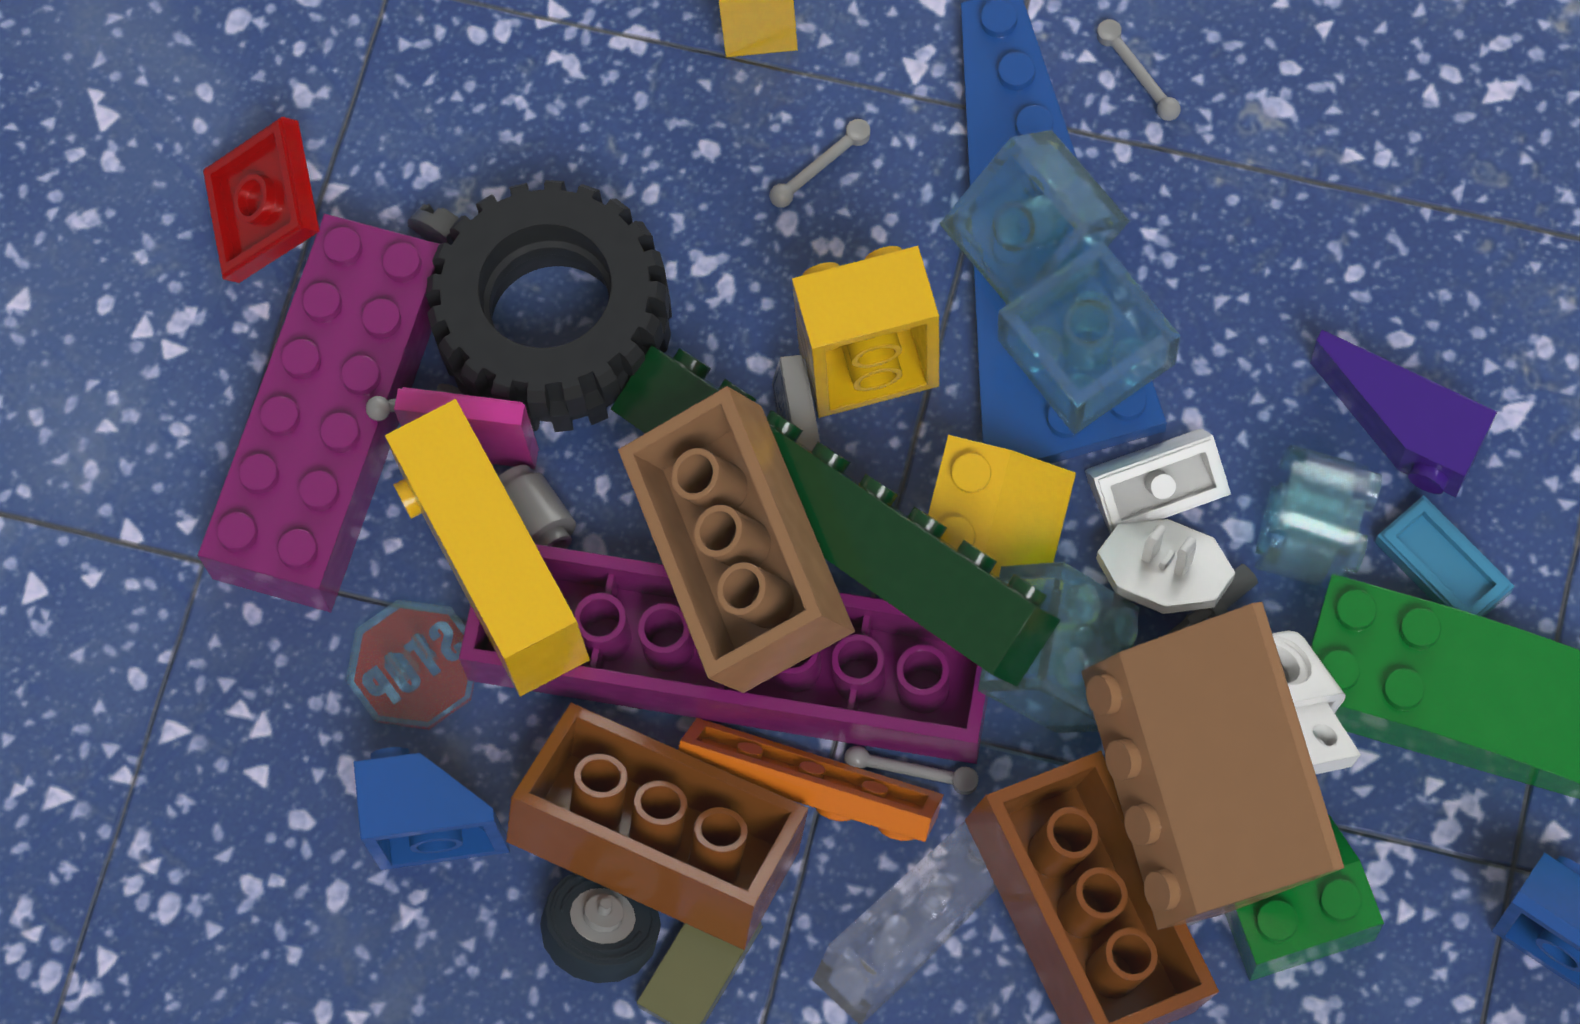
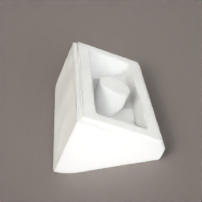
(1159, 480)

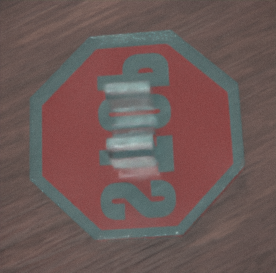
(409, 665)

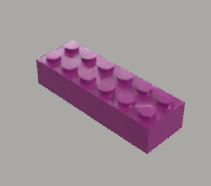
(308, 443)

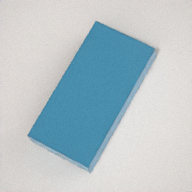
(1443, 560)

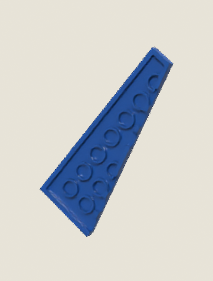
(1006, 98)

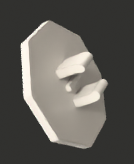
(1165, 566)

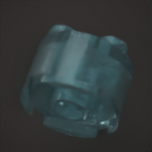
(1316, 517)

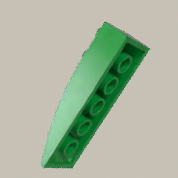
(1452, 684)

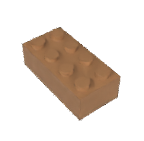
(735, 541)

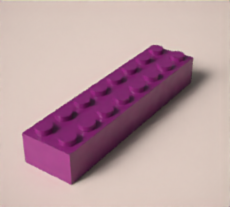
(874, 688)

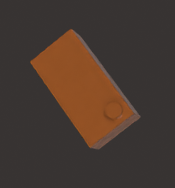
(656, 825)
(1081, 900)

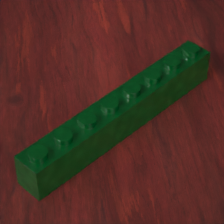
(869, 538)

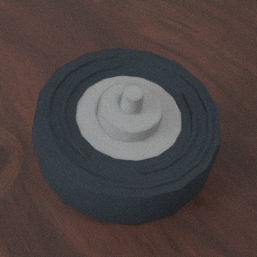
(597, 931)

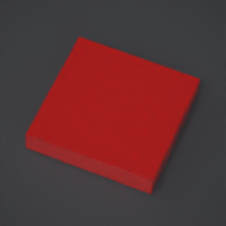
(261, 200)

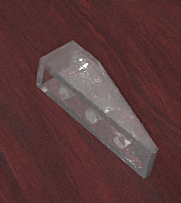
(905, 926)

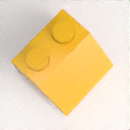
(1001, 502)

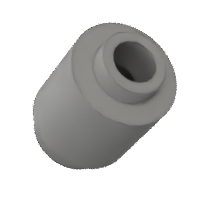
(538, 507)

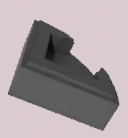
(433, 225)

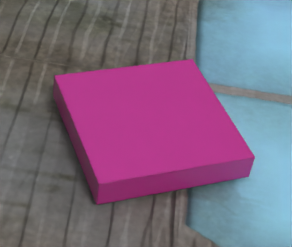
(497, 423)

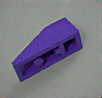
(1413, 420)

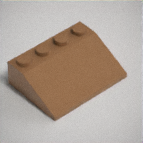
(1211, 768)

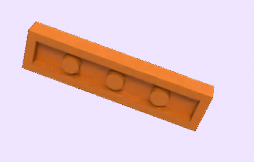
(828, 785)

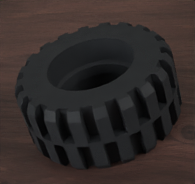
(535, 233)

